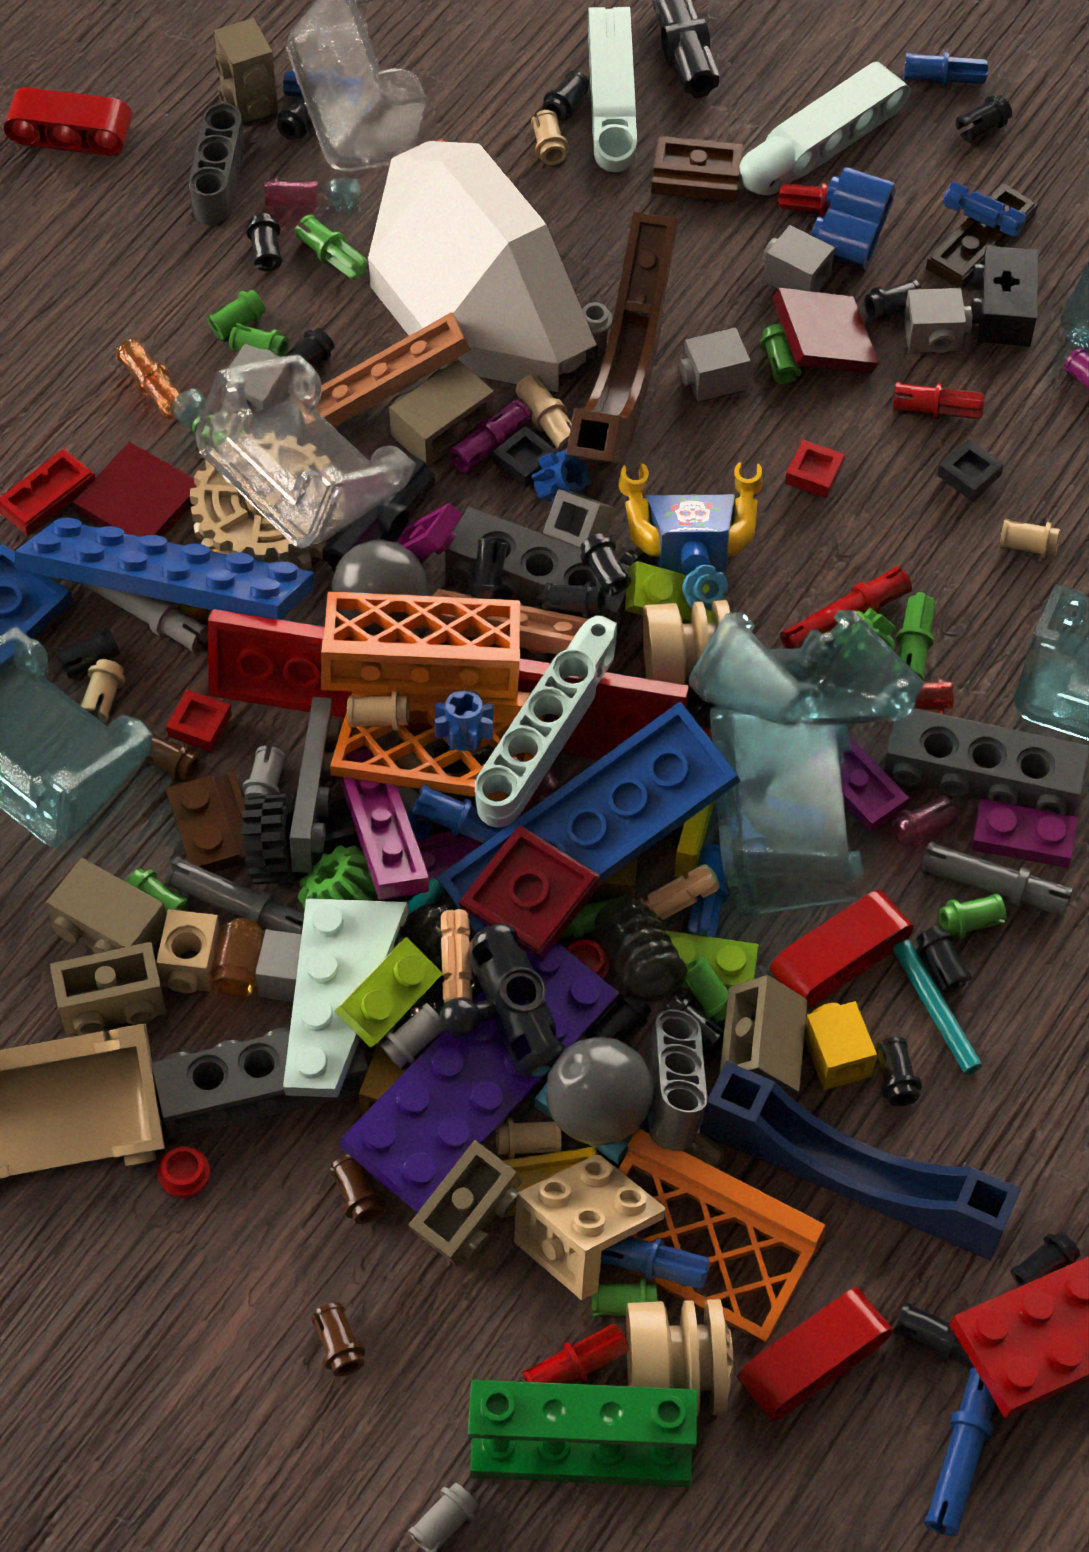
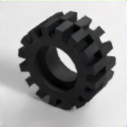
(268, 838)

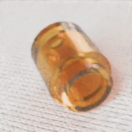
(237, 957)

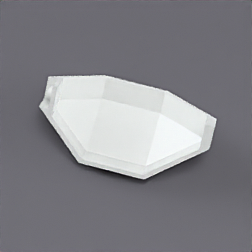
(472, 246)

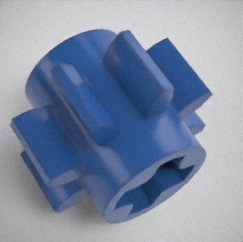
(561, 473)
(463, 720)

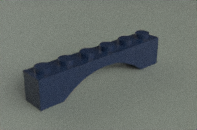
(940, 1200)

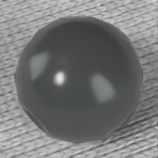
(380, 569)
(599, 1091)

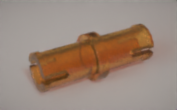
(149, 376)

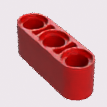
(68, 121)
(842, 947)
(814, 1354)

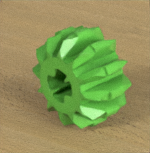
(339, 877)

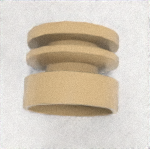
(675, 647)
(683, 1353)

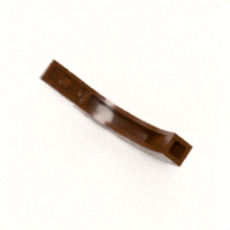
(612, 413)

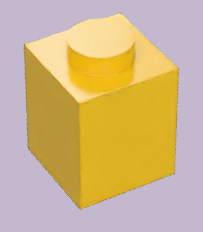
(839, 1044)

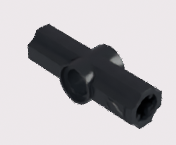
(687, 45)
(384, 520)

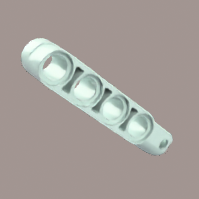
(612, 87)
(824, 129)
(585, 657)

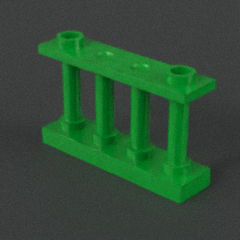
(582, 1433)

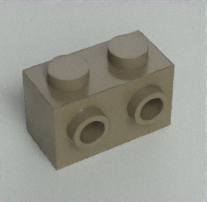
(246, 70)
(440, 412)
(104, 910)
(108, 989)
(766, 1031)
(466, 1204)

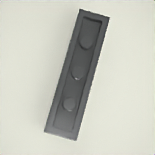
(312, 796)

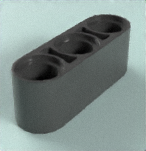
(217, 164)
(679, 1079)

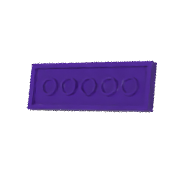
(467, 1086)

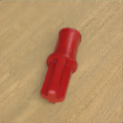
(804, 198)
(939, 401)
(580, 1358)

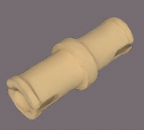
(547, 412)

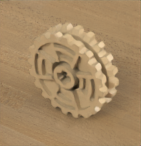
(236, 526)

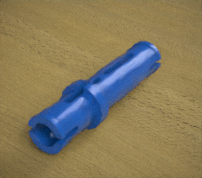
(970, 1429)

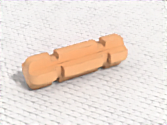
(682, 892)
(455, 956)

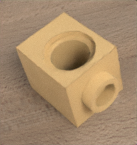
(185, 933)

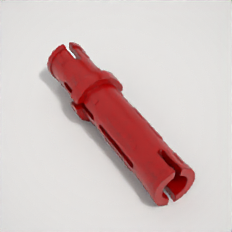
(861, 598)

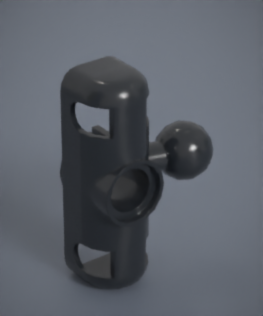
(504, 973)

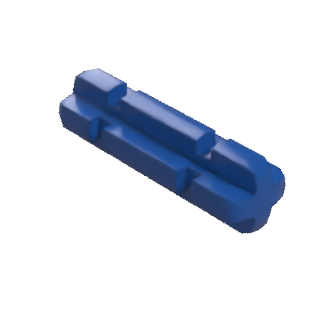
(984, 209)

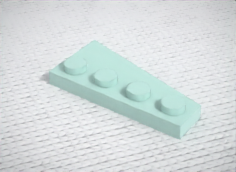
(337, 952)

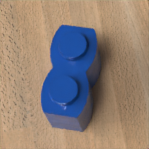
(855, 216)

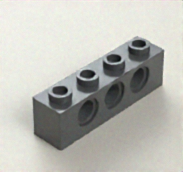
(527, 555)
(1005, 750)
(239, 1096)

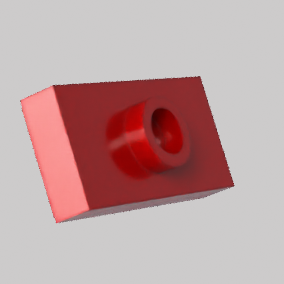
(45, 492)

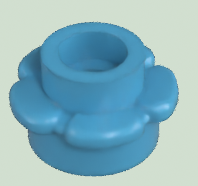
(697, 579)

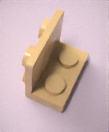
(577, 1216)

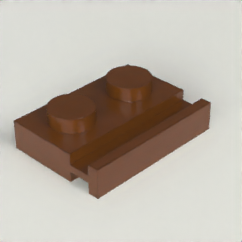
(696, 169)
(209, 820)

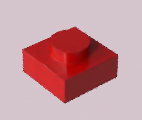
(814, 468)
(199, 720)

